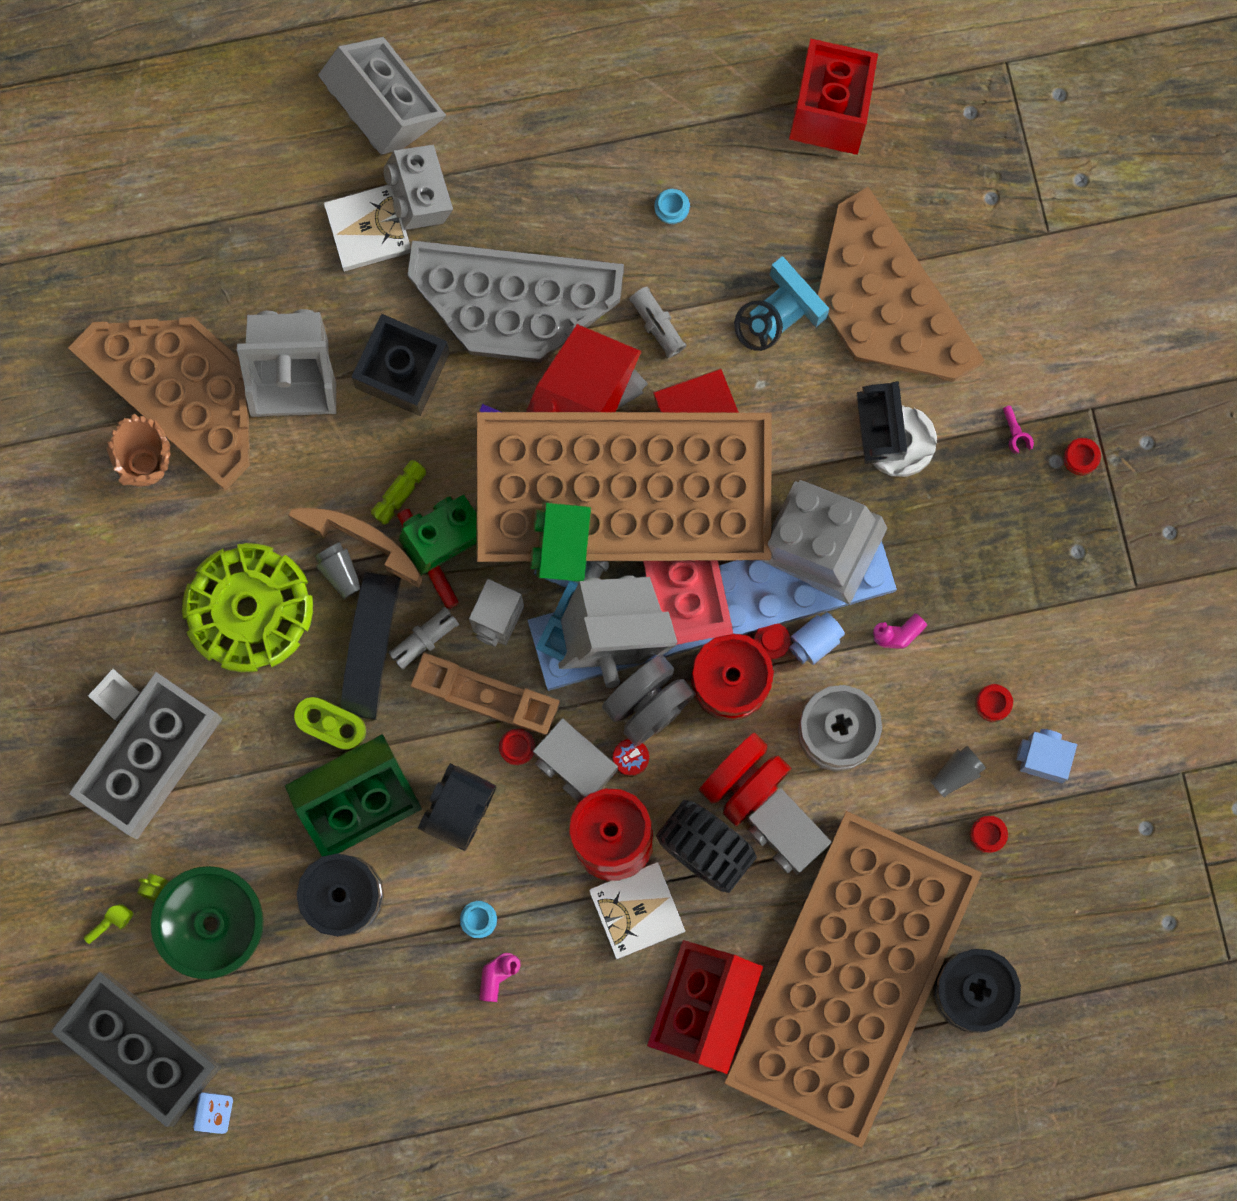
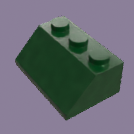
(353, 797)

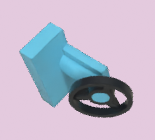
(781, 308)

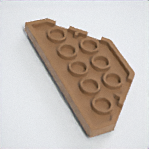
(886, 301)
(180, 380)

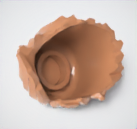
(139, 451)

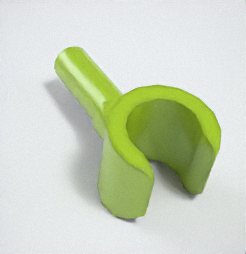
(117, 914)

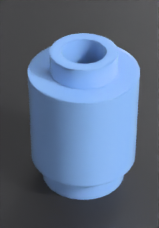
(816, 638)

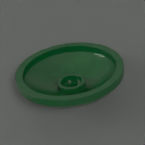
(181, 916)

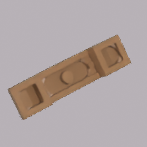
(321, 520)
(485, 695)

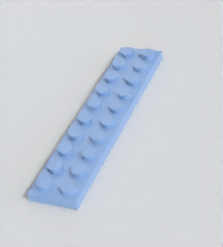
(755, 599)

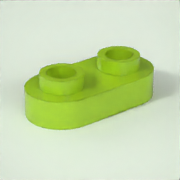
(331, 723)

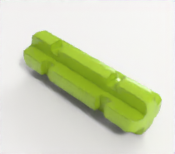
(398, 492)

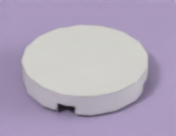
(921, 445)

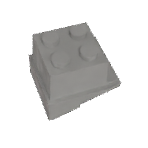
(287, 365)
(825, 540)
(614, 625)

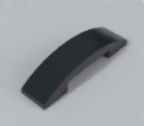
(369, 644)

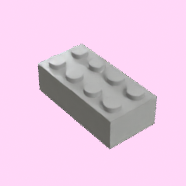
(145, 756)

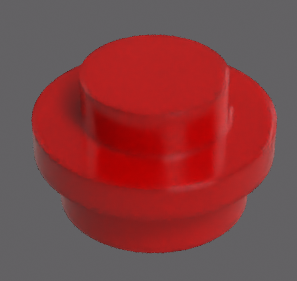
(774, 639)
(517, 747)

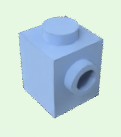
(1046, 755)

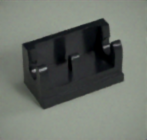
(882, 423)

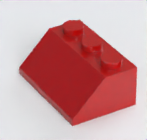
(705, 1006)

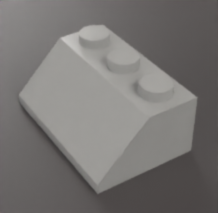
(380, 94)

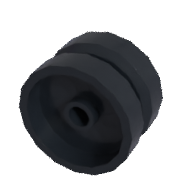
(317, 895)
(998, 987)

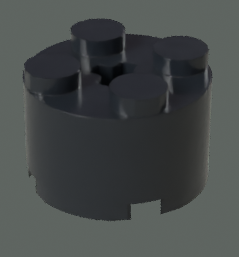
(457, 807)

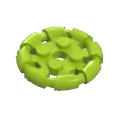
(262, 623)

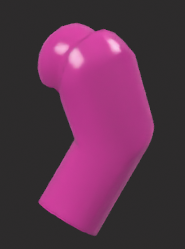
(897, 636)
(494, 973)

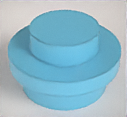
(672, 206)
(478, 919)

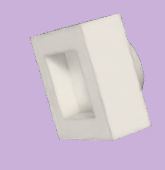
(114, 695)

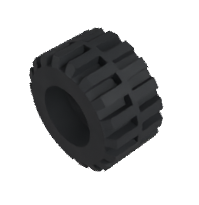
(706, 846)

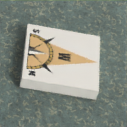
(367, 228)
(637, 911)

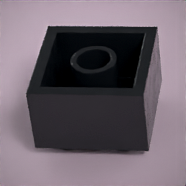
(400, 364)

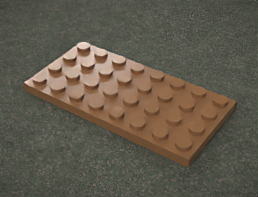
(652, 481)
(853, 979)

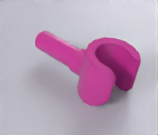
(1016, 431)

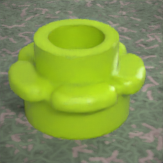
(151, 887)

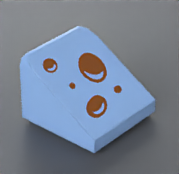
(213, 1113)

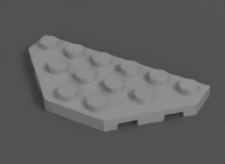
(512, 300)

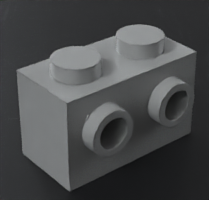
(418, 187)

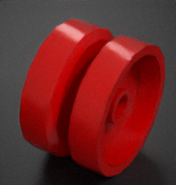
(732, 699)
(749, 783)
(625, 820)

